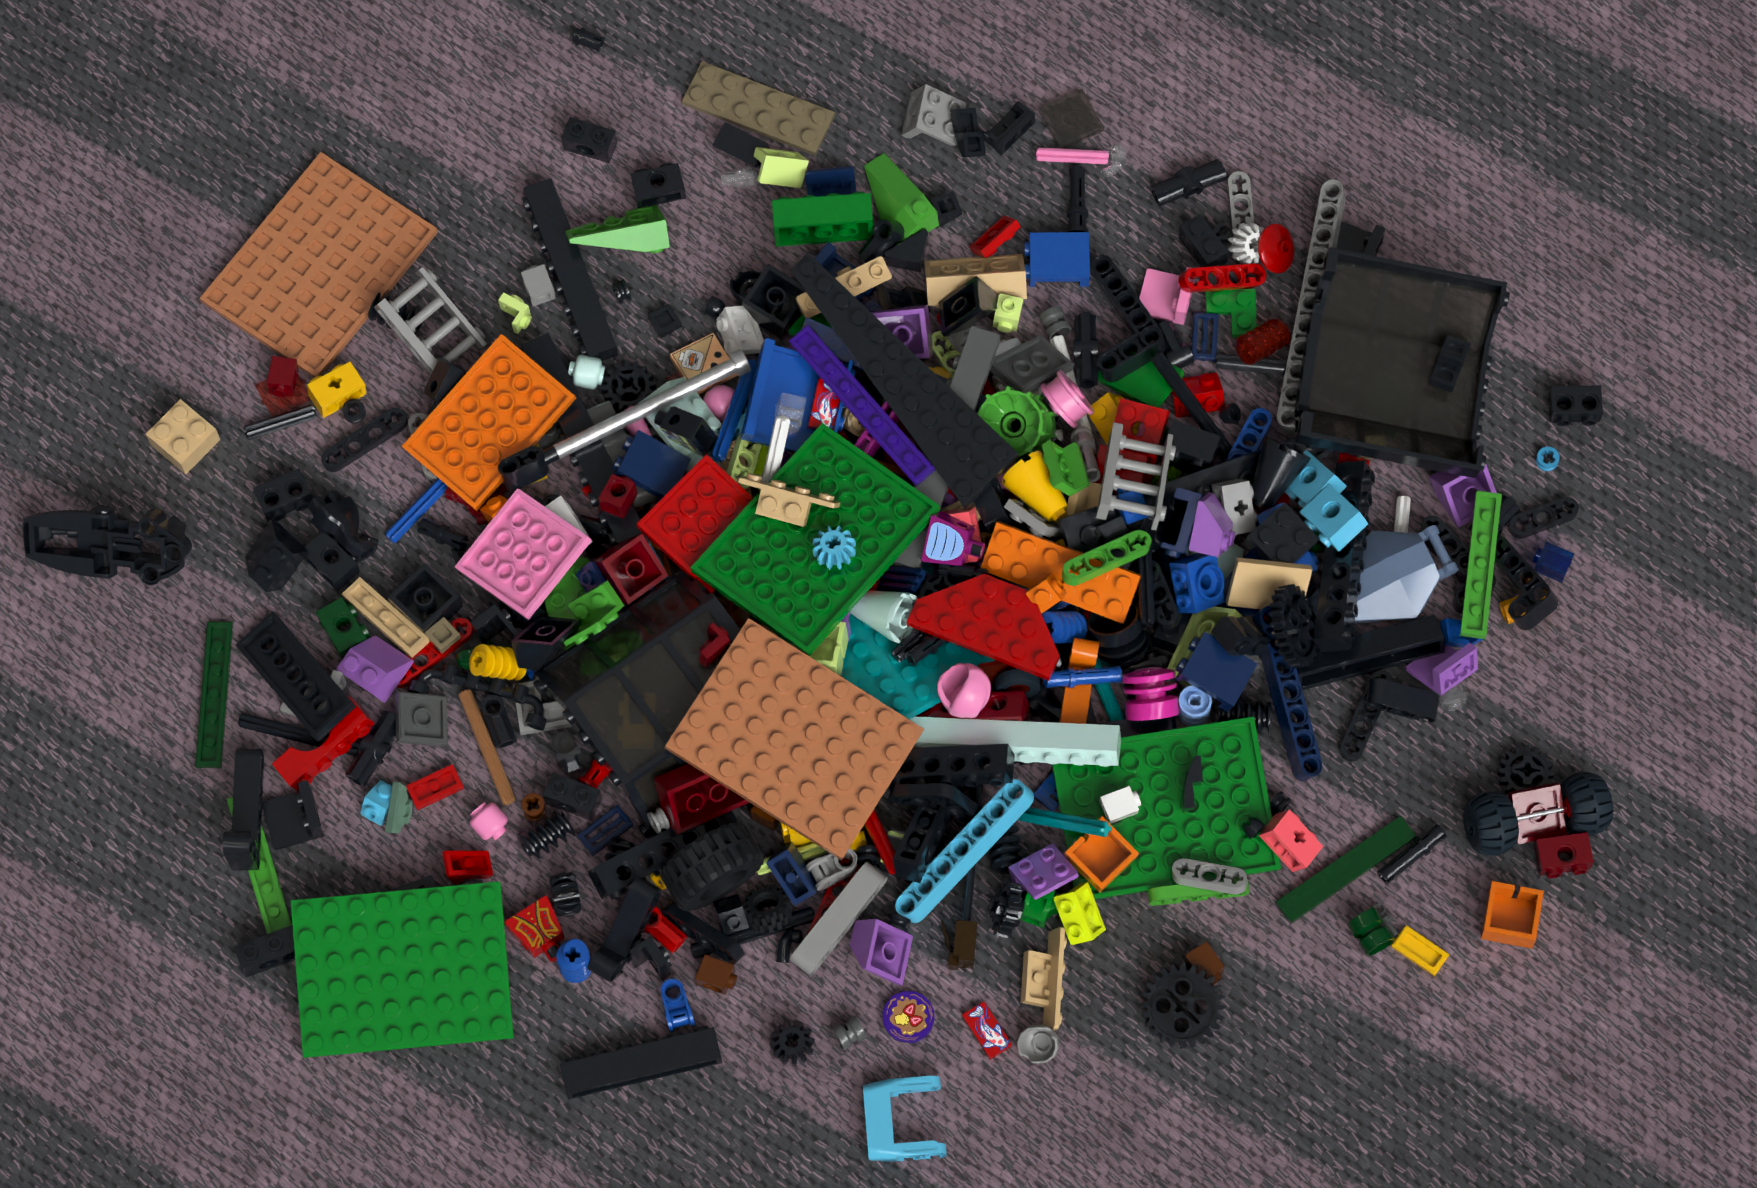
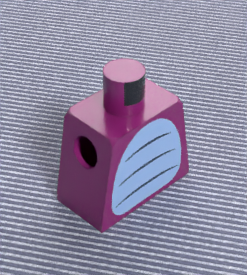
(950, 541)

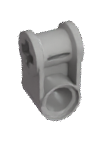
(828, 871)

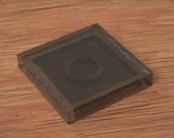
(1071, 119)

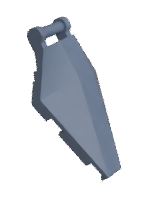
(1398, 575)

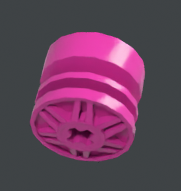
(1150, 694)

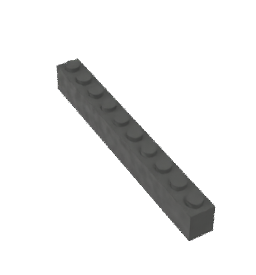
(968, 383)

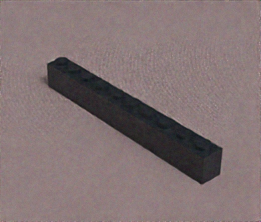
(592, 459)

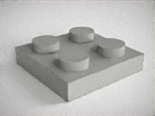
(1038, 525)

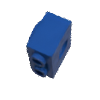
(1197, 583)

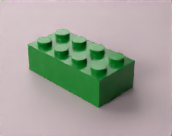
(822, 219)

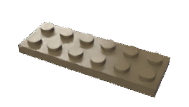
(758, 108)

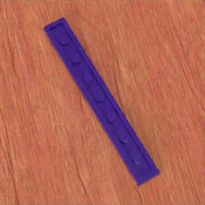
(862, 405)

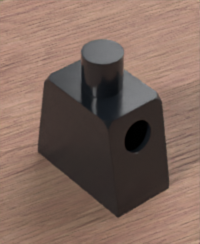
(442, 381)

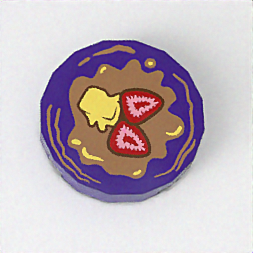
(908, 1017)

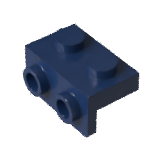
(830, 180)

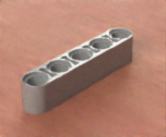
(838, 918)

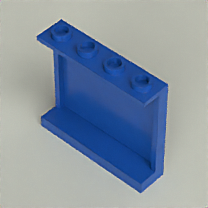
(779, 372)

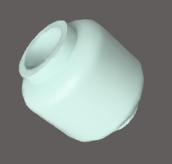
(586, 372)

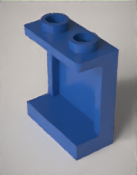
(1058, 258)

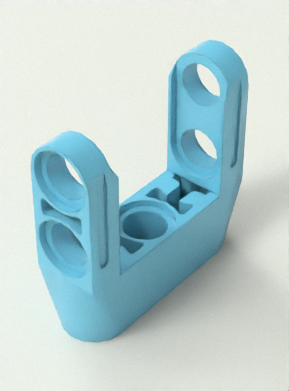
(879, 1120)

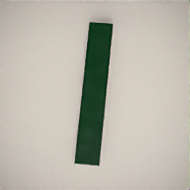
(214, 694)
(1345, 870)

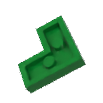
(1238, 304)

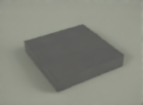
(421, 719)

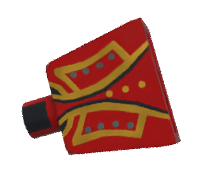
(537, 929)

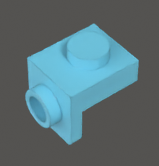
(377, 803)

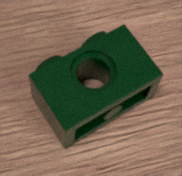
(339, 614)

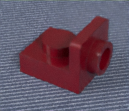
(713, 649)

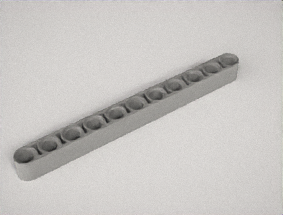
(1313, 272)

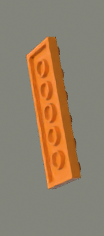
(1029, 558)

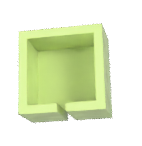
(833, 649)

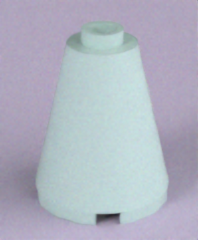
(886, 612)

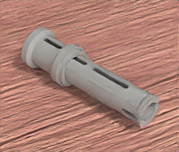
(1087, 449)

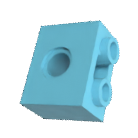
(1313, 481)
(1333, 518)

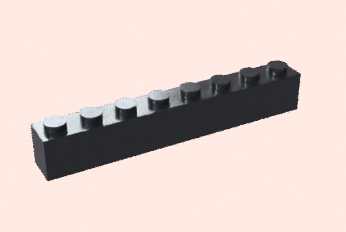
(570, 271)

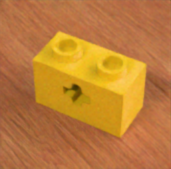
(336, 388)

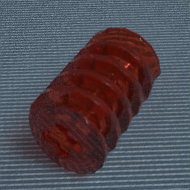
(1262, 341)

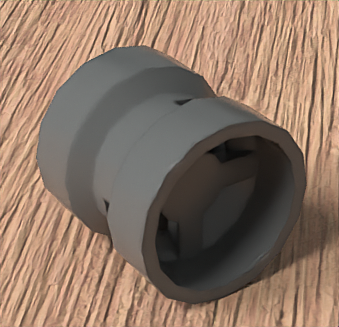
(1054, 321)
(849, 1032)

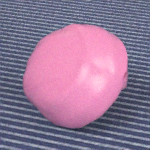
(964, 690)

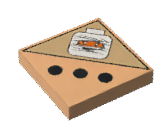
(700, 357)

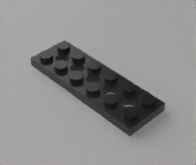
(292, 691)

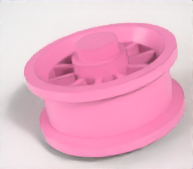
(1067, 399)

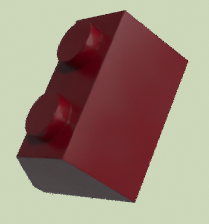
(631, 568)

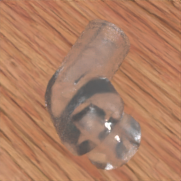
(1118, 161)

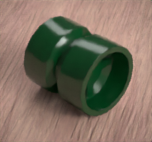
(1372, 934)

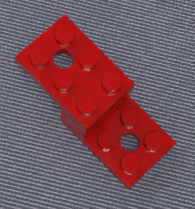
(1155, 423)

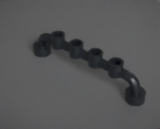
(495, 687)

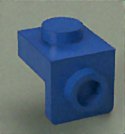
(1130, 517)
(1451, 633)

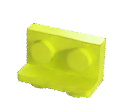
(1079, 914)

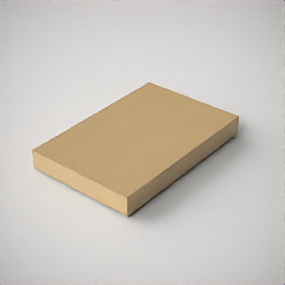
(1256, 580)

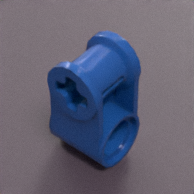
(677, 1009)

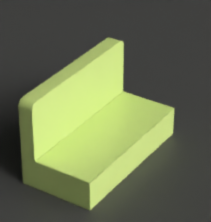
(781, 167)

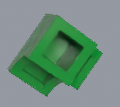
(1039, 910)

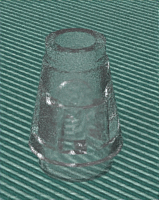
(740, 178)

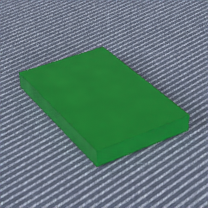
(1142, 385)

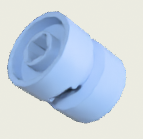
(1194, 706)

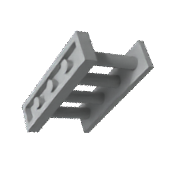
(405, 329)
(1116, 462)

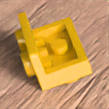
(1105, 414)

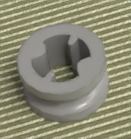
(658, 820)

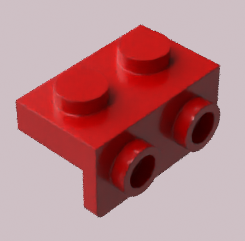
(1207, 391)

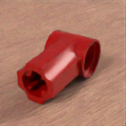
(665, 932)

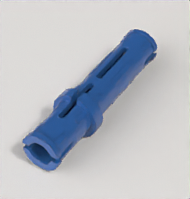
(1084, 676)

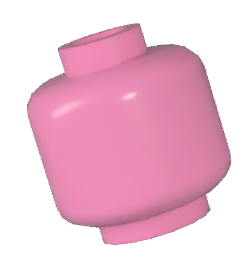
(488, 821)

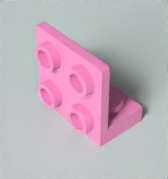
(1164, 296)

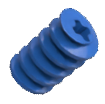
(1065, 625)
(573, 961)

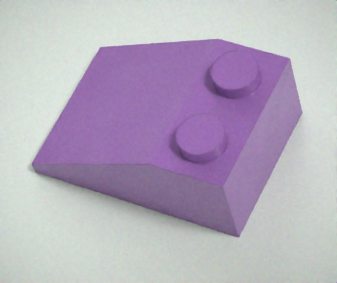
(911, 327)

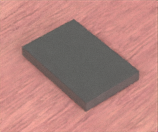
(1030, 365)

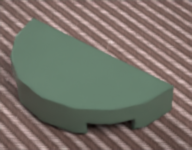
(399, 808)

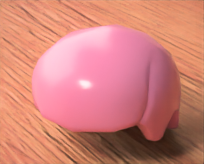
(718, 400)

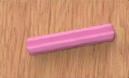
(1072, 155)

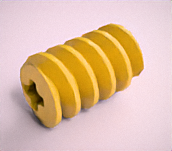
(495, 662)

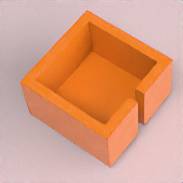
(1101, 857)
(1512, 919)

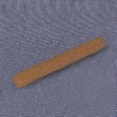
(487, 747)

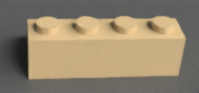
(1001, 273)

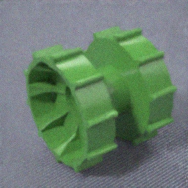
(1034, 414)

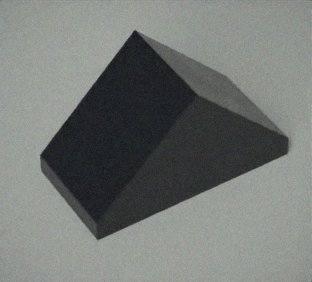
(909, 253)

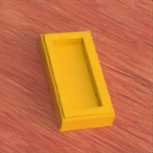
(1420, 950)

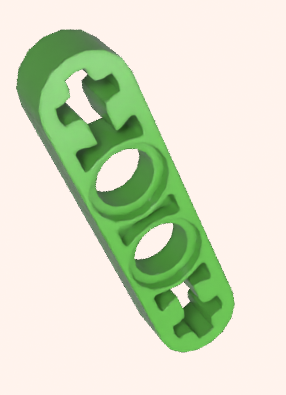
(1104, 555)
(1175, 893)

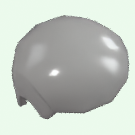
(1038, 1036)

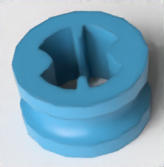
(1550, 466)

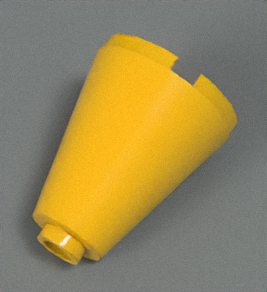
(1031, 484)

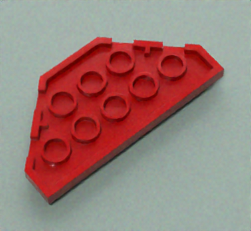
(991, 621)

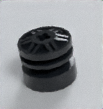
(1119, 642)

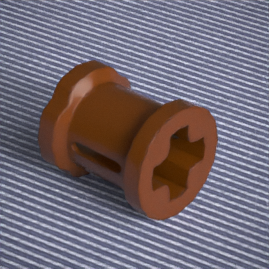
(533, 799)

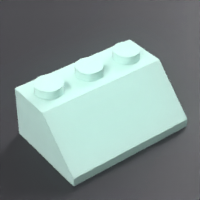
(691, 404)

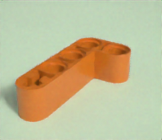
(1076, 699)

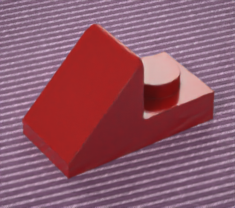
(467, 865)

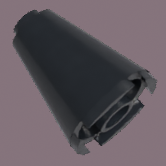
(1275, 471)

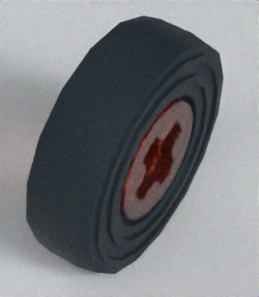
(1017, 680)

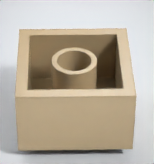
(183, 436)

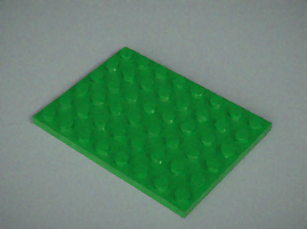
(771, 563)
(1163, 833)
(401, 969)

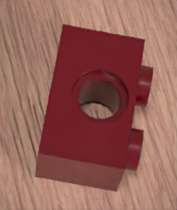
(1574, 845)

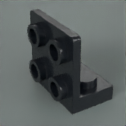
(1358, 240)
(293, 818)

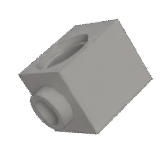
(538, 284)

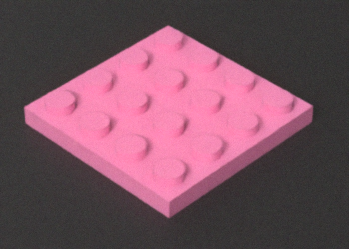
(523, 553)

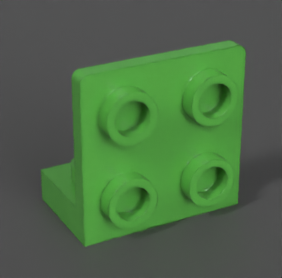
(594, 610)

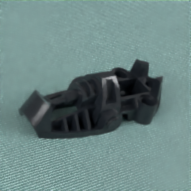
(107, 542)

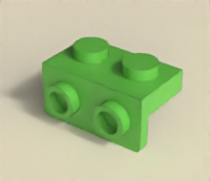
(1065, 467)

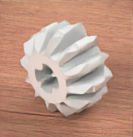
(1245, 243)

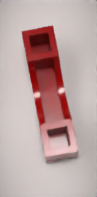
(305, 765)

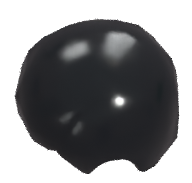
(743, 281)

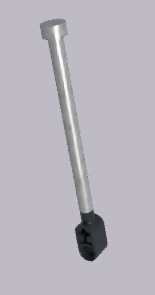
(532, 462)

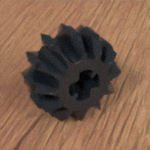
(565, 894)
(781, 1043)

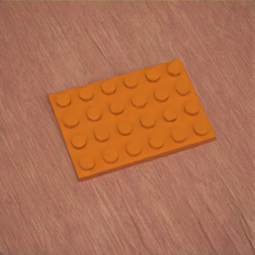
(486, 417)

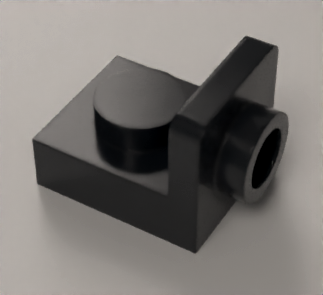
(731, 914)

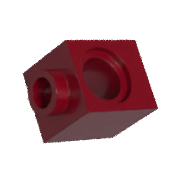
(282, 376)
(619, 505)

